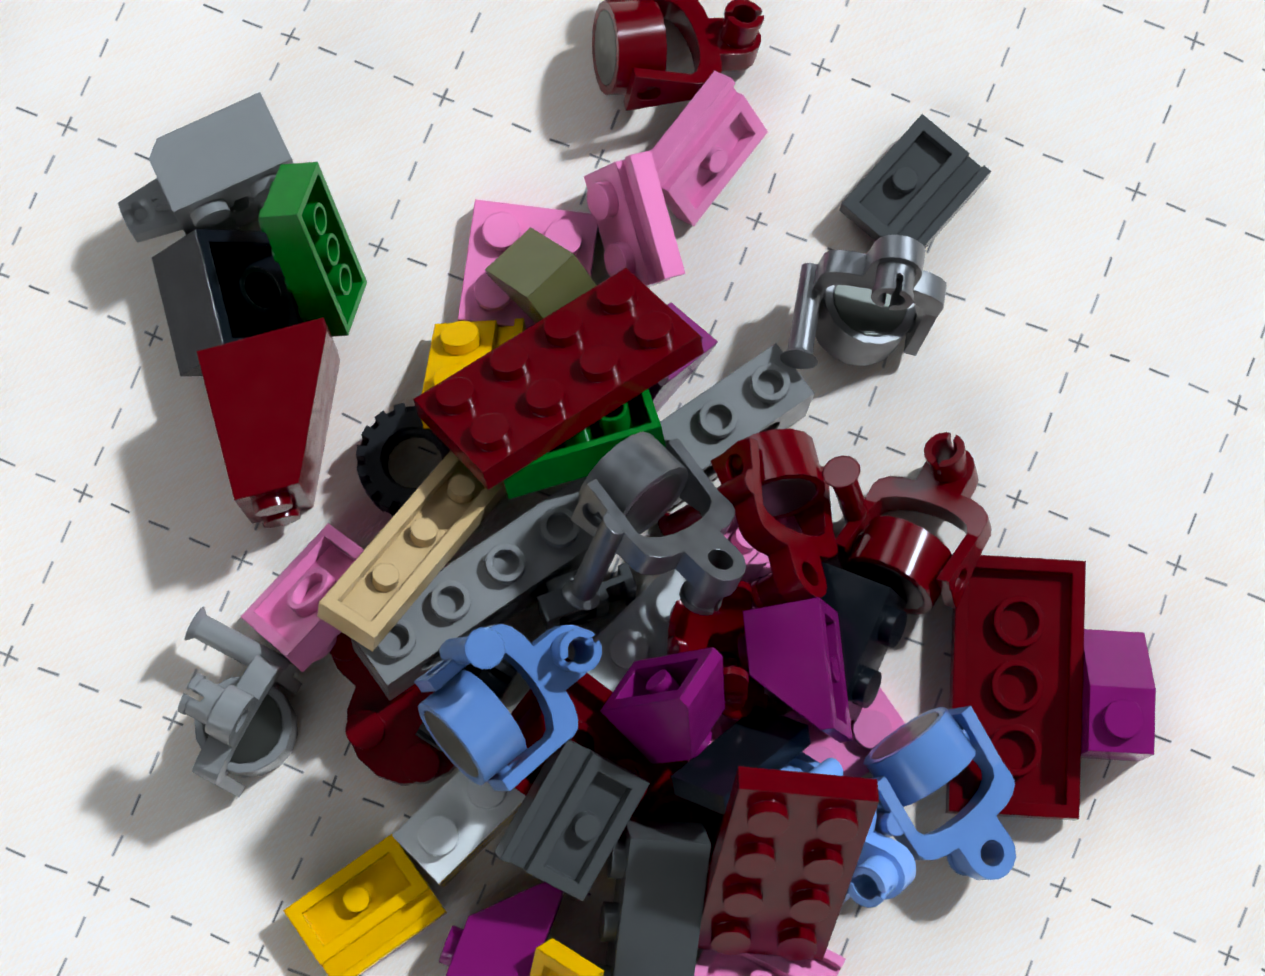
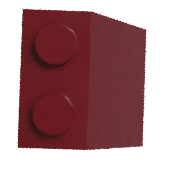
(273, 416)

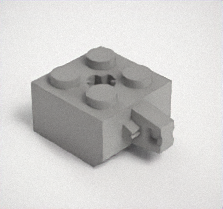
(209, 173)

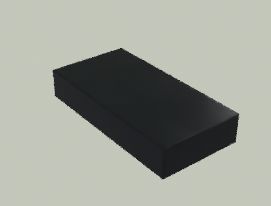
(755, 741)

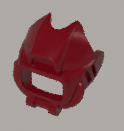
(720, 630)

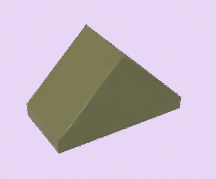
(539, 275)

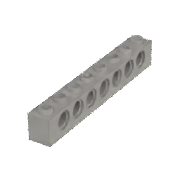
(543, 543)

